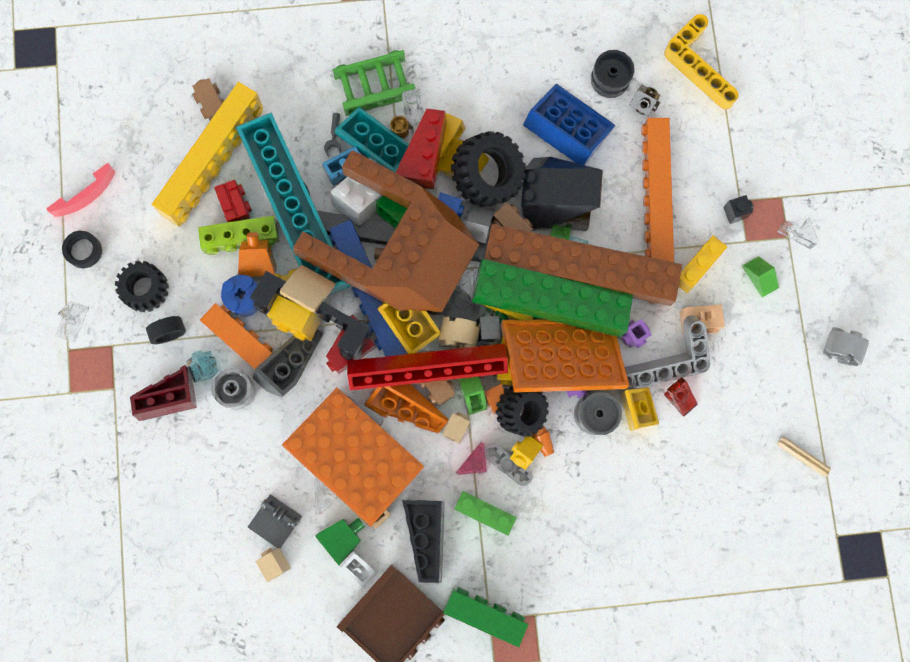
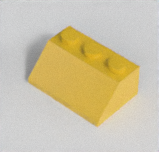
(411, 327)

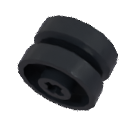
(612, 73)

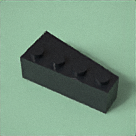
(426, 533)

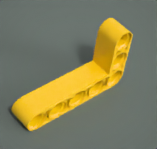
(697, 64)

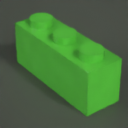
(485, 513)

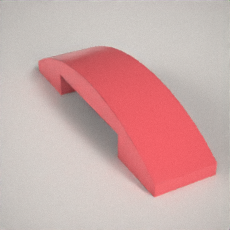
(85, 197)

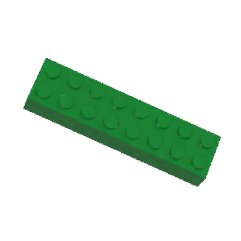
(552, 298)

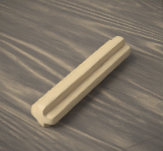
(803, 456)

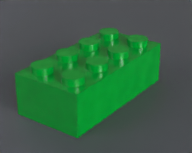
(485, 617)

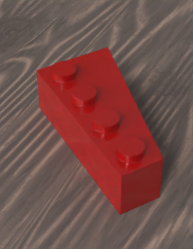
(424, 151)

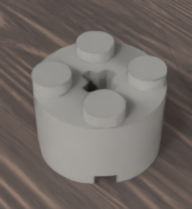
(846, 347)
(224, 382)

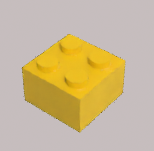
(293, 318)

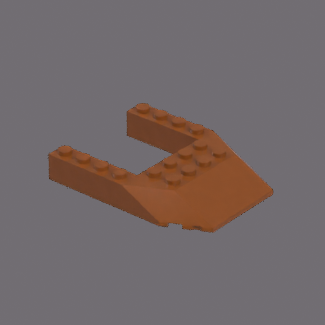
(420, 258)

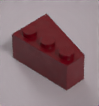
(165, 397)

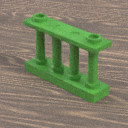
(371, 100)

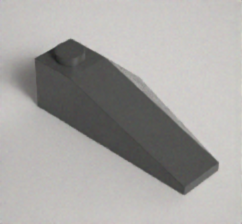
(285, 366)

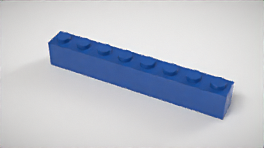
(348, 242)

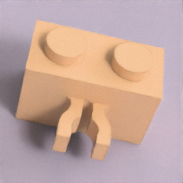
(710, 315)

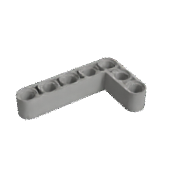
(671, 363)

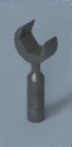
(333, 143)

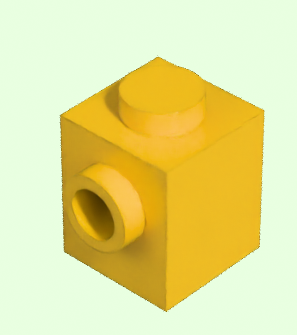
(525, 452)

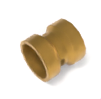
(400, 126)

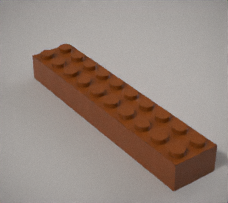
(594, 265)

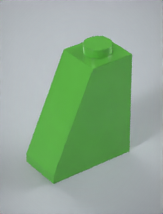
(473, 394)

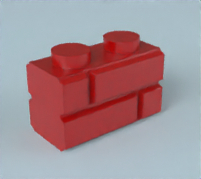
(232, 201)

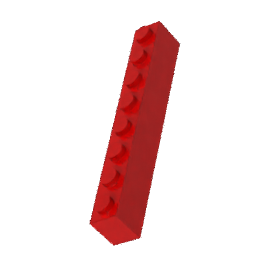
(427, 366)

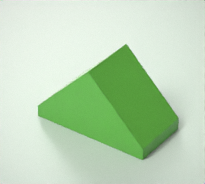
(762, 275)

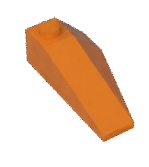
(406, 405)

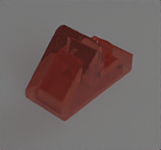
(681, 396)

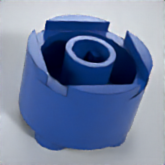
(232, 291)

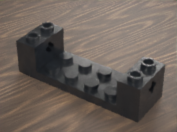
(355, 333)

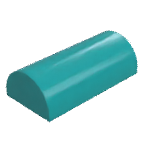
(372, 139)

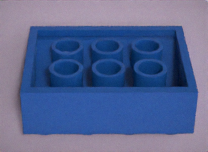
(568, 124)

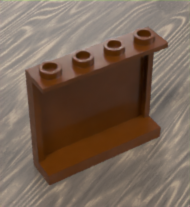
(392, 618)

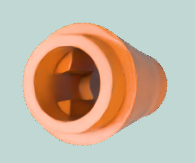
(544, 438)

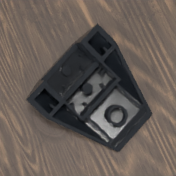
(559, 191)

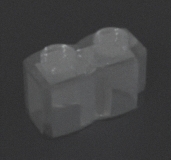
(412, 108)

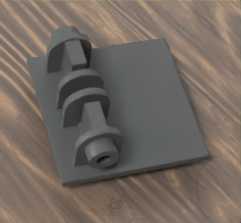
(274, 521)

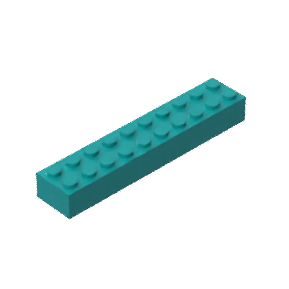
(285, 187)

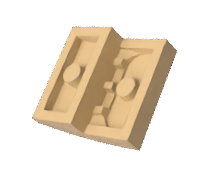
(307, 288)

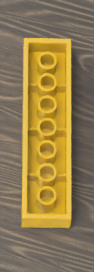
(207, 155)

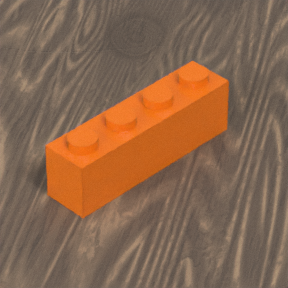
(235, 336)

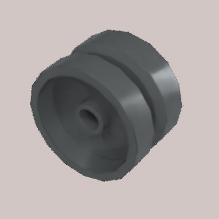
(609, 411)

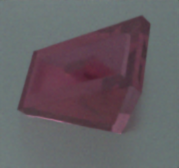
(475, 462)

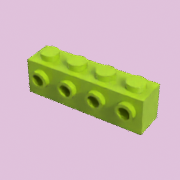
(230, 235)

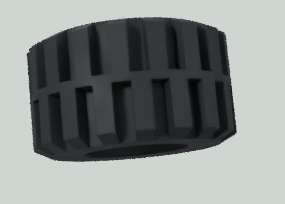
(131, 276)
(533, 414)

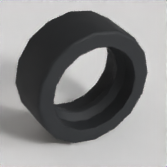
(71, 239)
(165, 330)

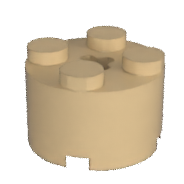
(458, 333)

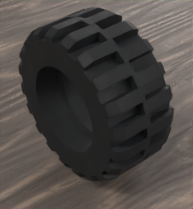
(509, 169)

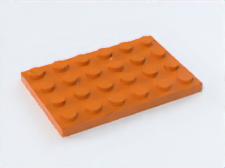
(561, 357)
(353, 456)

